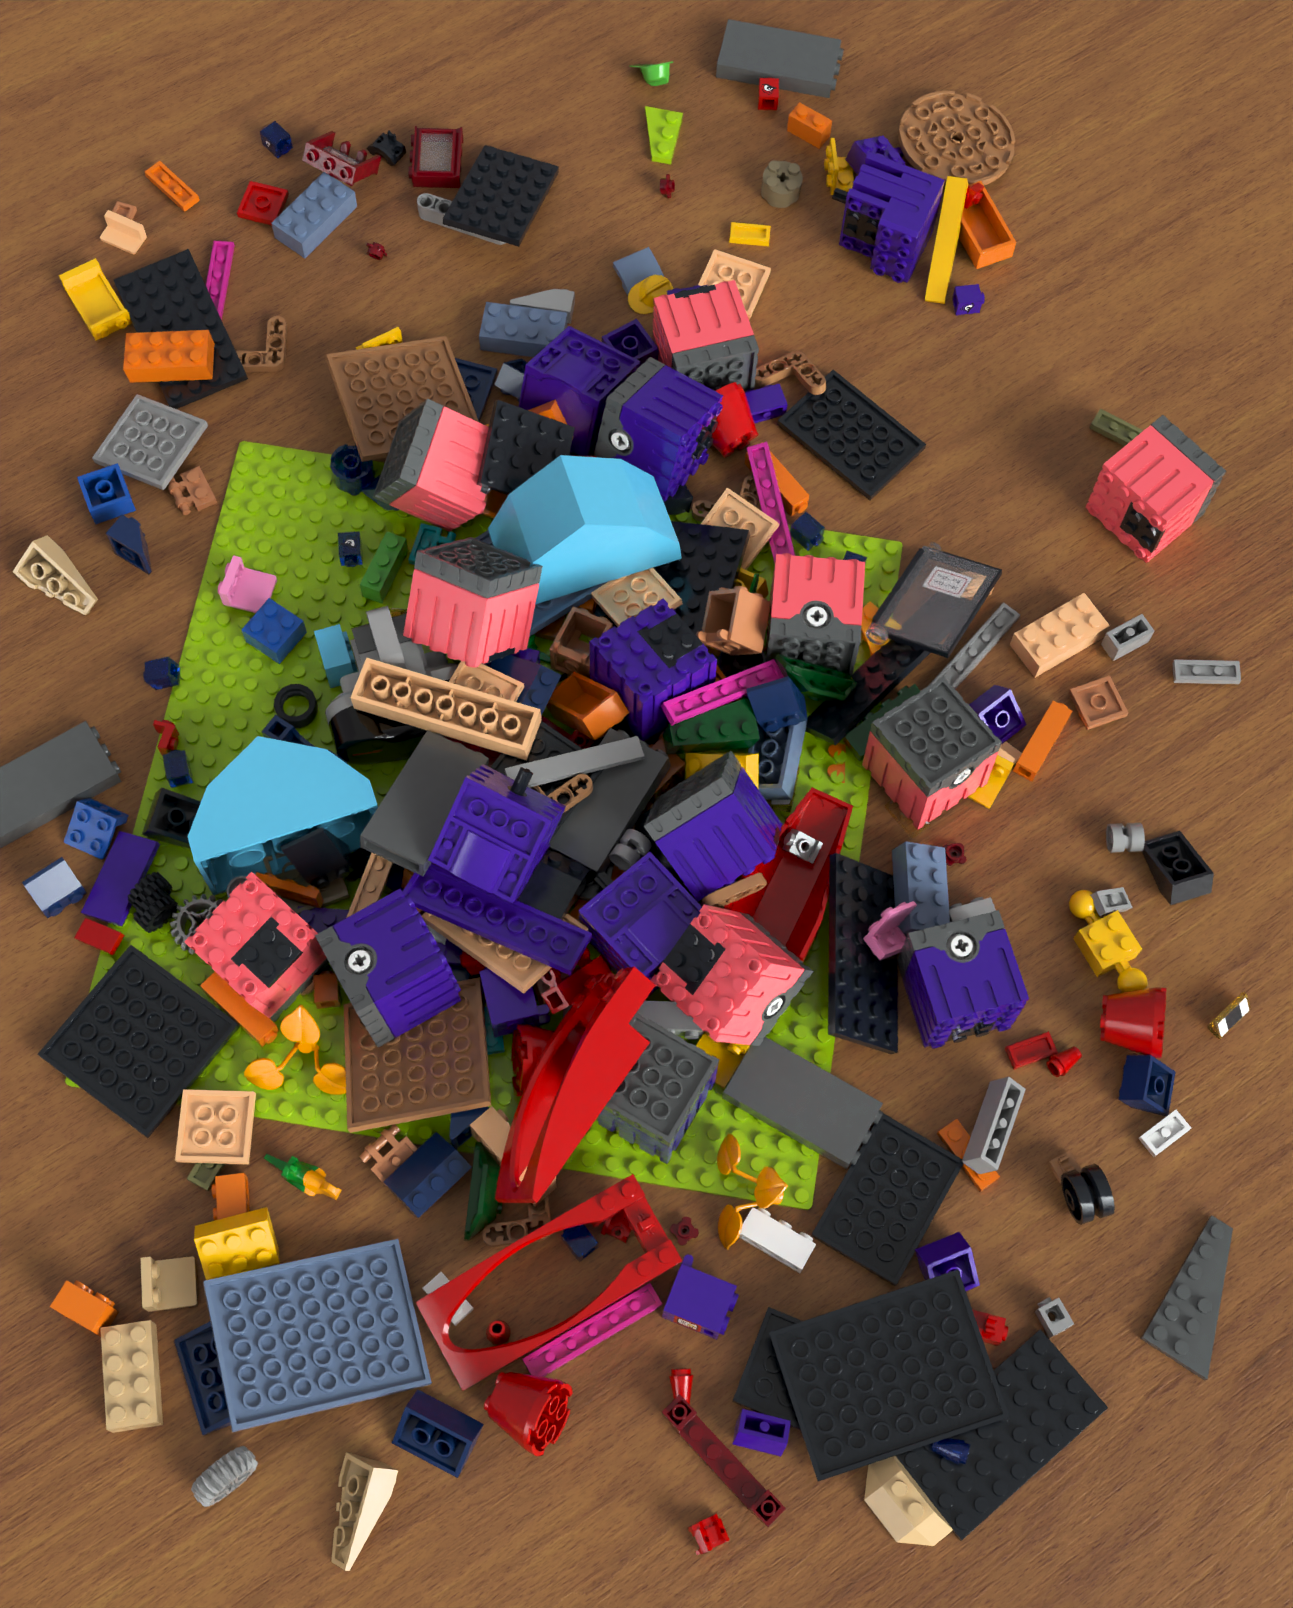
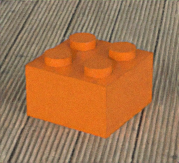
(80, 1306)

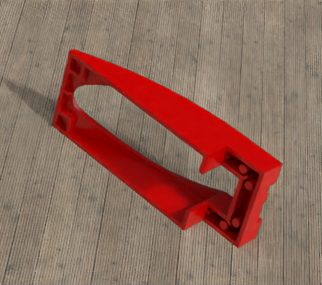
(573, 1082)
(660, 1256)

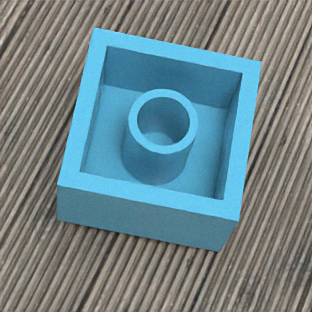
(335, 653)

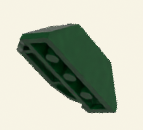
(816, 680)
(482, 1202)

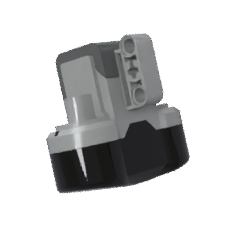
(371, 738)

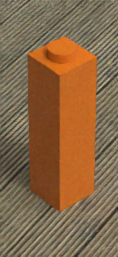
(792, 493)
(1042, 740)
(251, 1020)

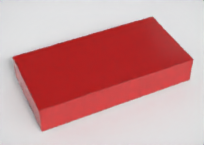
(99, 936)
(1031, 1050)

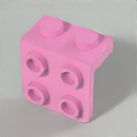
(245, 587)
(885, 935)

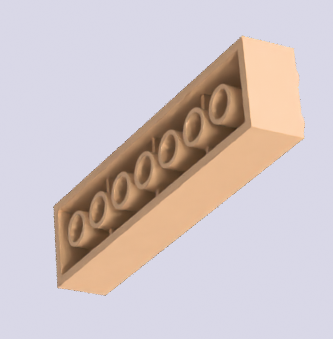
(446, 708)

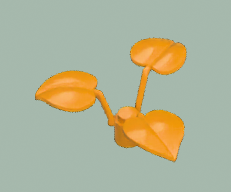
(303, 1030)
(768, 1190)

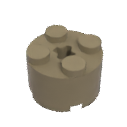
(781, 183)

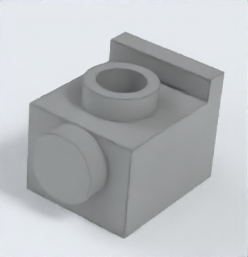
(807, 851)
(1062, 1318)

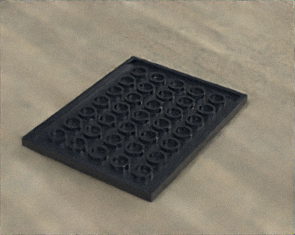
(888, 1375)

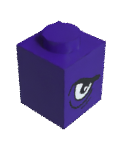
(967, 299)

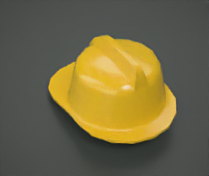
(643, 293)

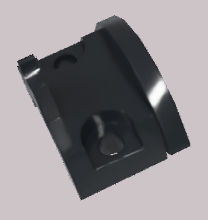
(388, 147)

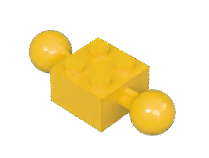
(1107, 943)

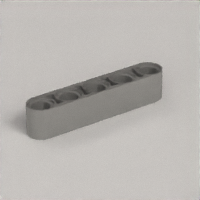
(433, 210)

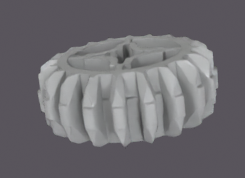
(188, 912)
(224, 1476)

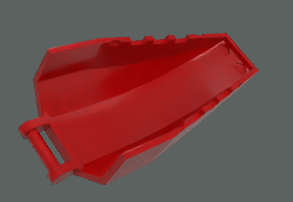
(796, 889)

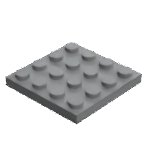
(150, 441)

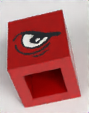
(768, 93)

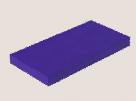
(122, 869)

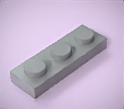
(1206, 671)

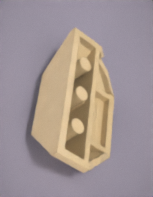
(903, 1504)

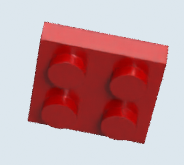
(262, 203)

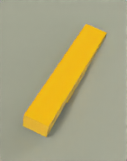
(946, 239)

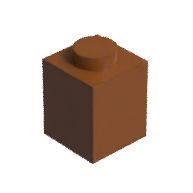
(327, 990)

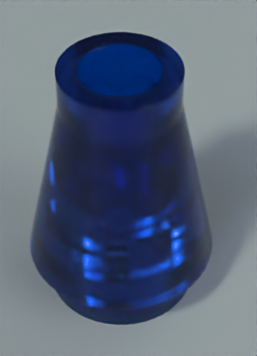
(952, 1449)

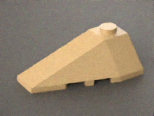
(51, 571)
(364, 1495)

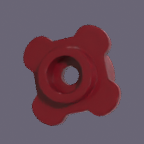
(667, 186)
(376, 251)
(957, 848)
(682, 1237)

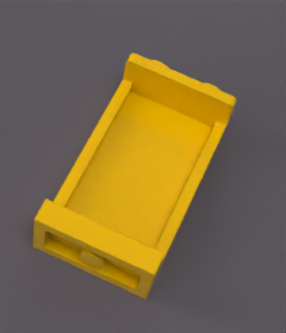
(95, 299)

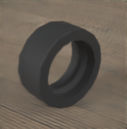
(296, 690)

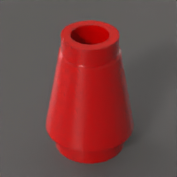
(1063, 1061)
(498, 1338)
(681, 1383)

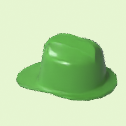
(655, 73)

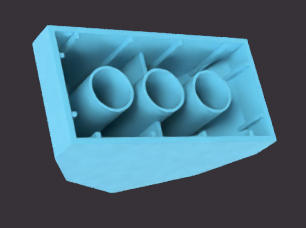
(586, 524)
(270, 799)

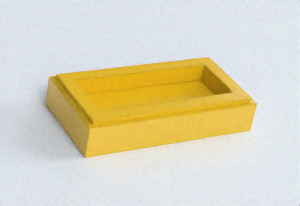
(749, 234)

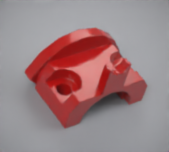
(617, 1223)
(709, 1533)

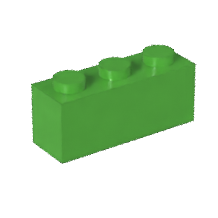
(384, 567)

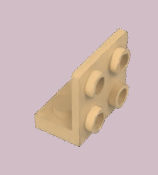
(168, 1283)

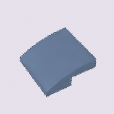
(636, 268)

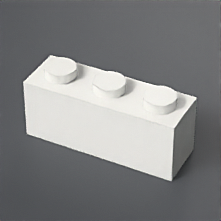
(777, 1239)

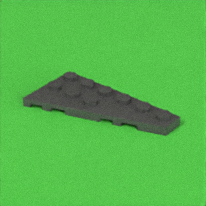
(1190, 1309)

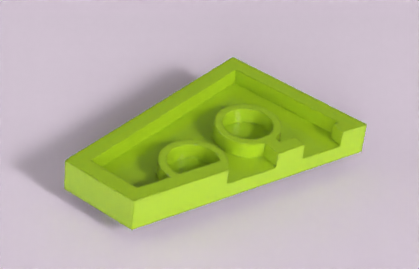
(663, 132)

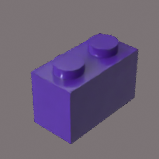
(766, 402)
(761, 1432)

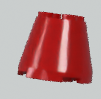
(734, 422)
(1135, 1020)
(526, 1050)
(529, 1409)

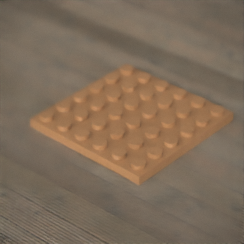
(389, 382)
(423, 1071)

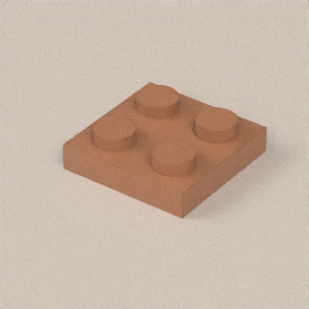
(1098, 702)

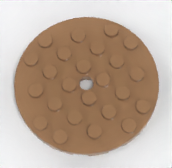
(939, 116)

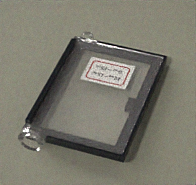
(933, 601)

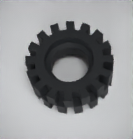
(146, 887)
(155, 911)

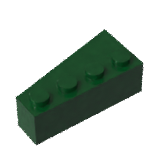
(718, 729)
(857, 738)

